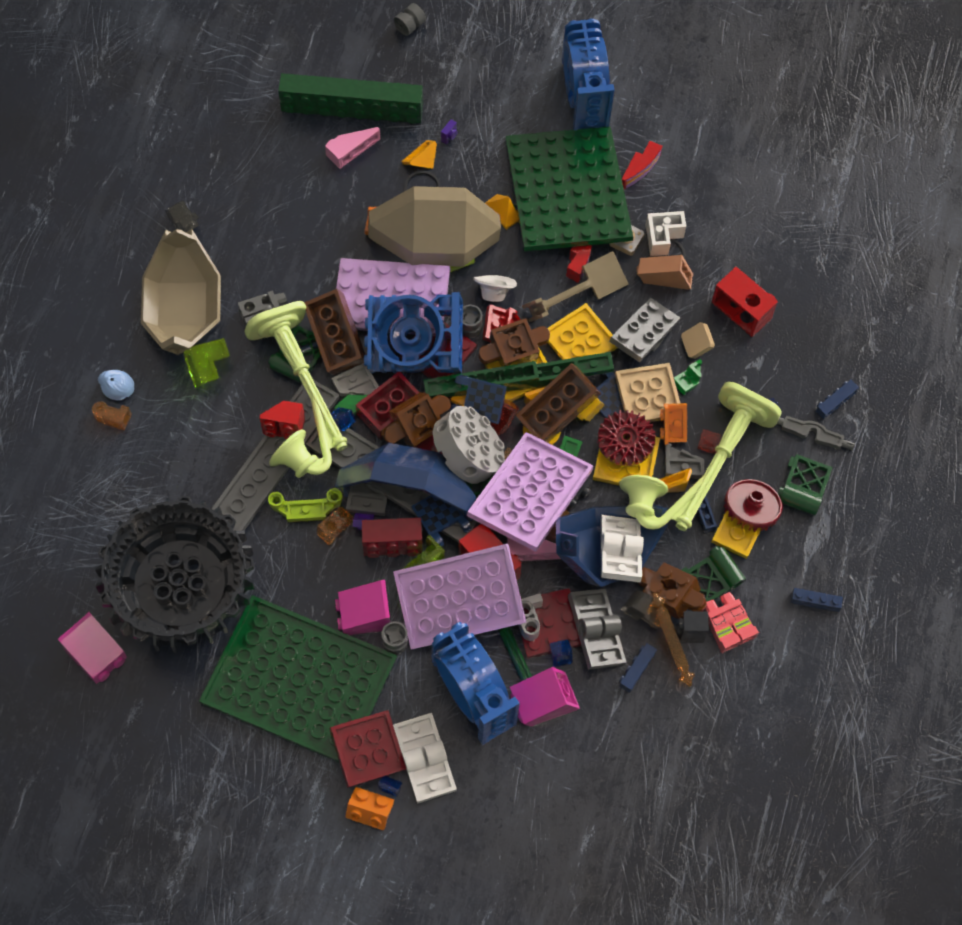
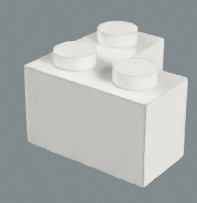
(662, 228)

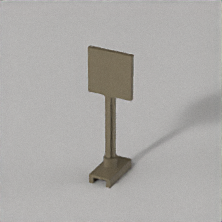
(602, 275)

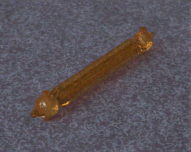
(672, 639)

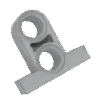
(531, 604)

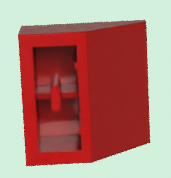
(283, 419)

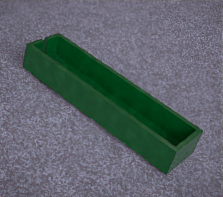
(351, 98)

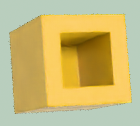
(589, 412)

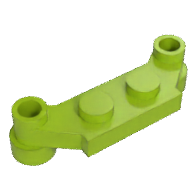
(305, 509)

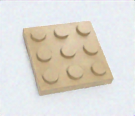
(647, 390)

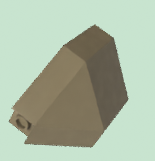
(435, 226)
(180, 292)

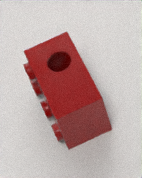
(748, 297)
(484, 538)

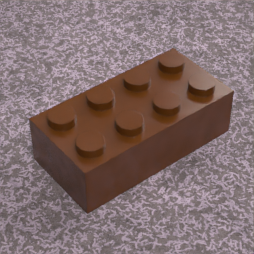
(335, 332)
(558, 404)

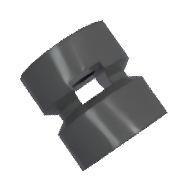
(410, 19)
(472, 321)
(394, 637)

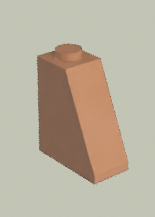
(665, 271)

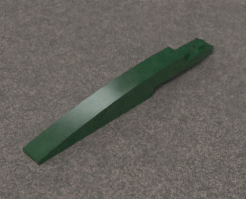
(520, 375)

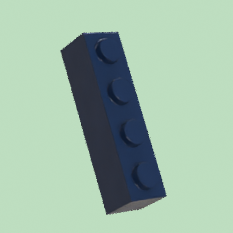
(835, 400)
(706, 516)
(816, 599)
(638, 667)

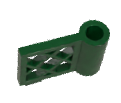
(280, 364)
(798, 496)
(723, 568)

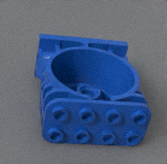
(587, 74)
(385, 310)
(474, 682)

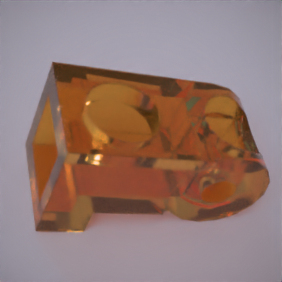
(112, 416)
(334, 525)

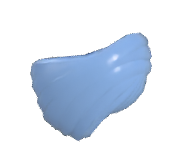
(120, 386)

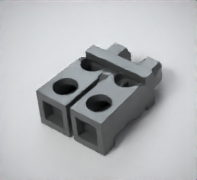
(259, 304)

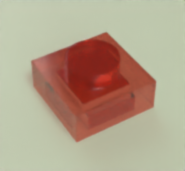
(709, 441)

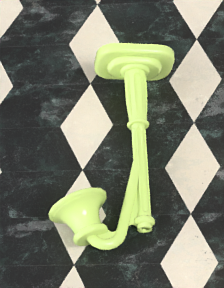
(292, 452)
(645, 489)

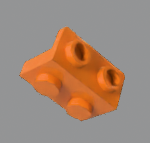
(674, 423)
(369, 808)

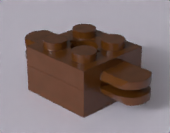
(514, 344)
(415, 419)
(678, 598)

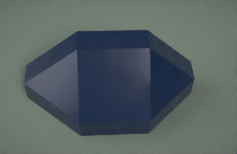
(409, 469)
(580, 540)

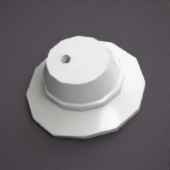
(494, 286)

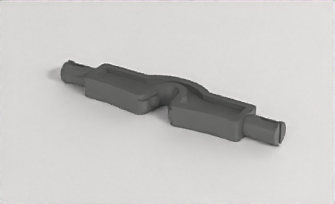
(822, 436)

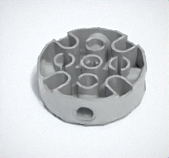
(469, 444)

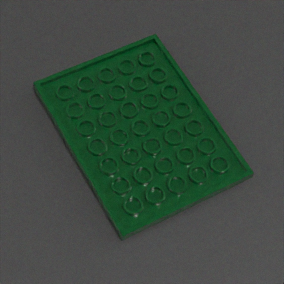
(568, 189)
(296, 676)

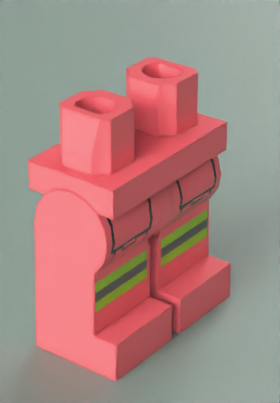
(729, 623)

